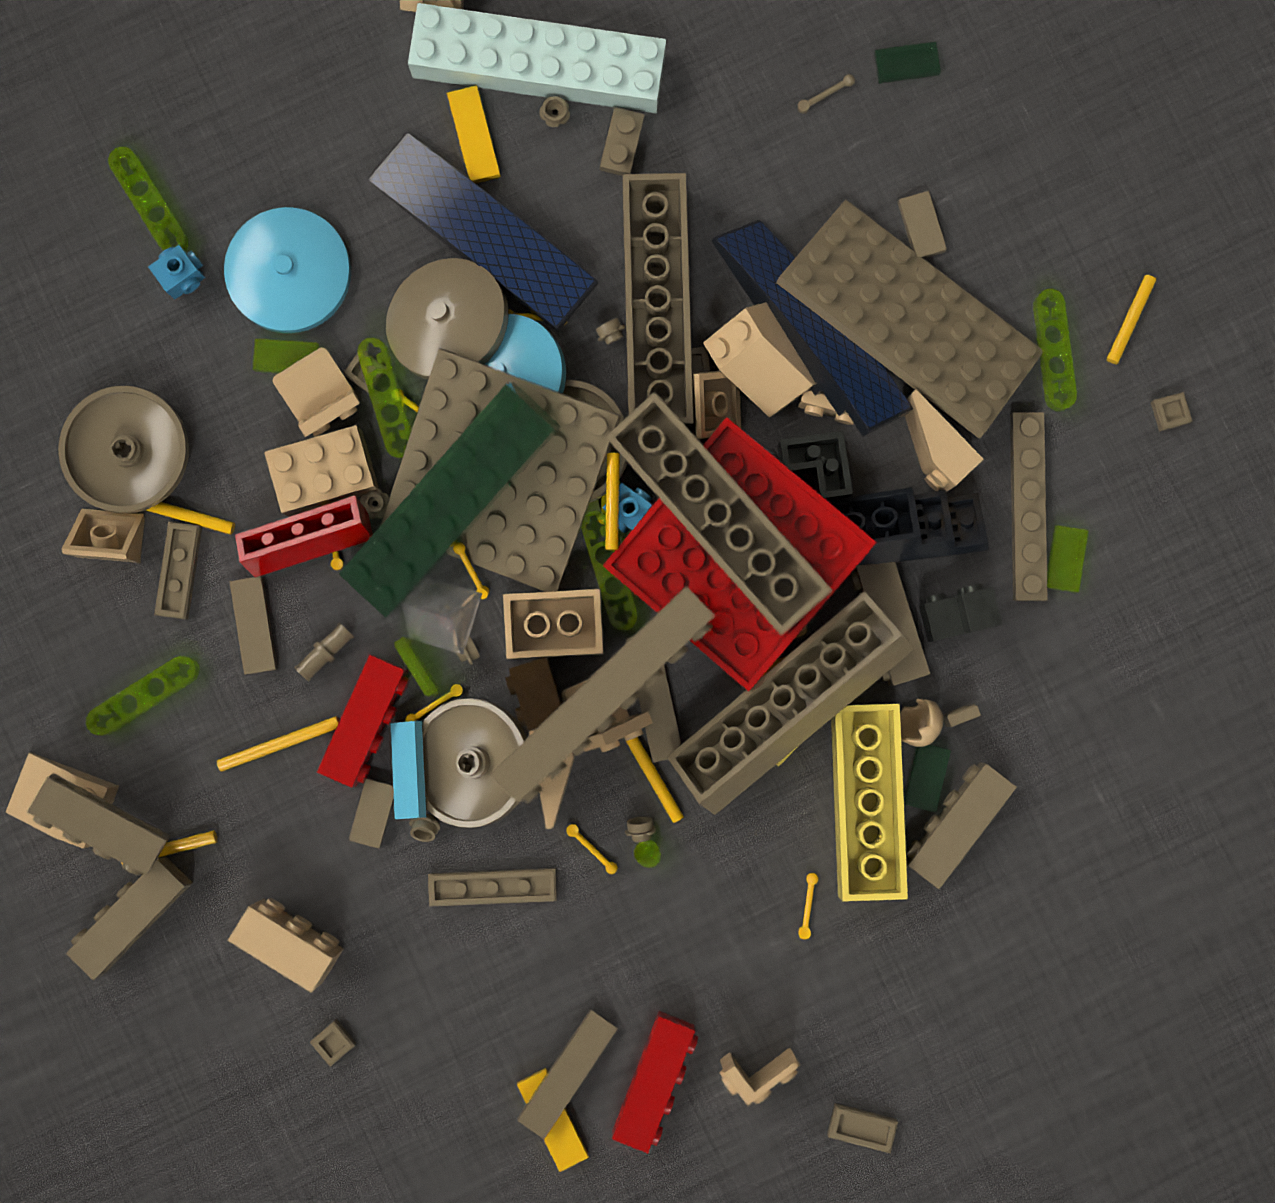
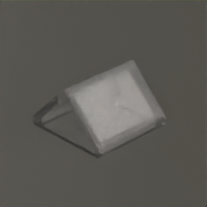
(441, 614)

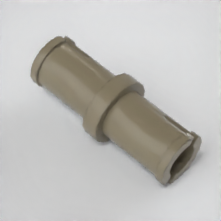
(323, 652)

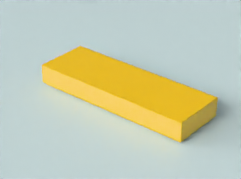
(473, 134)
(563, 1137)

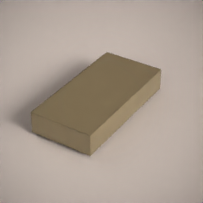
(922, 225)
(372, 813)
(862, 1128)

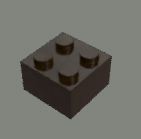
(535, 690)

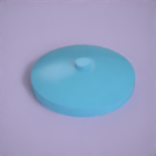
(287, 270)
(530, 354)

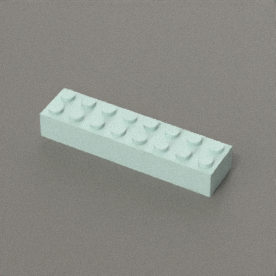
(537, 58)

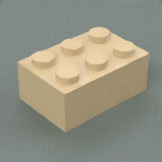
(321, 470)
(553, 624)
(286, 943)

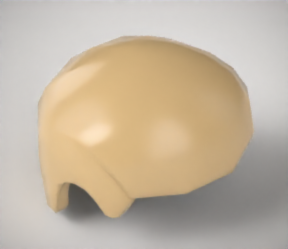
(921, 723)

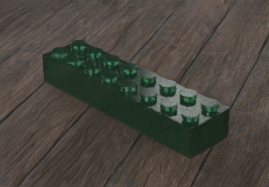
(450, 499)

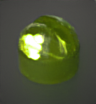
(644, 851)

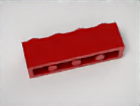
(304, 536)
(363, 722)
(653, 1082)

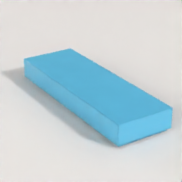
(408, 770)

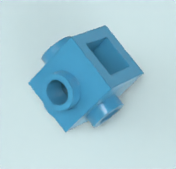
(177, 271)
(631, 499)

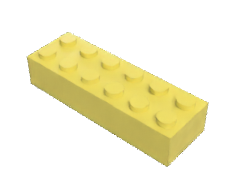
(869, 803)

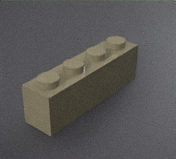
(886, 590)
(98, 824)
(959, 824)
(127, 918)

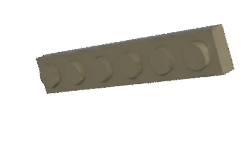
(1028, 506)

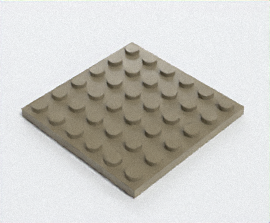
(540, 514)

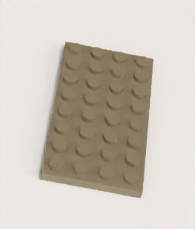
(911, 318)

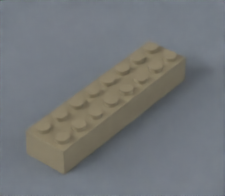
(657, 291)
(719, 514)
(597, 699)
(789, 703)

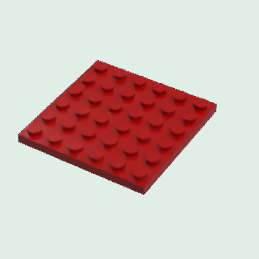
(665, 558)

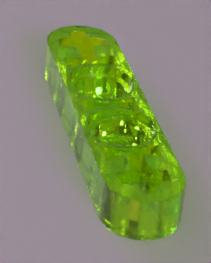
(149, 200)
(1050, 350)
(381, 399)
(603, 574)
(144, 698)

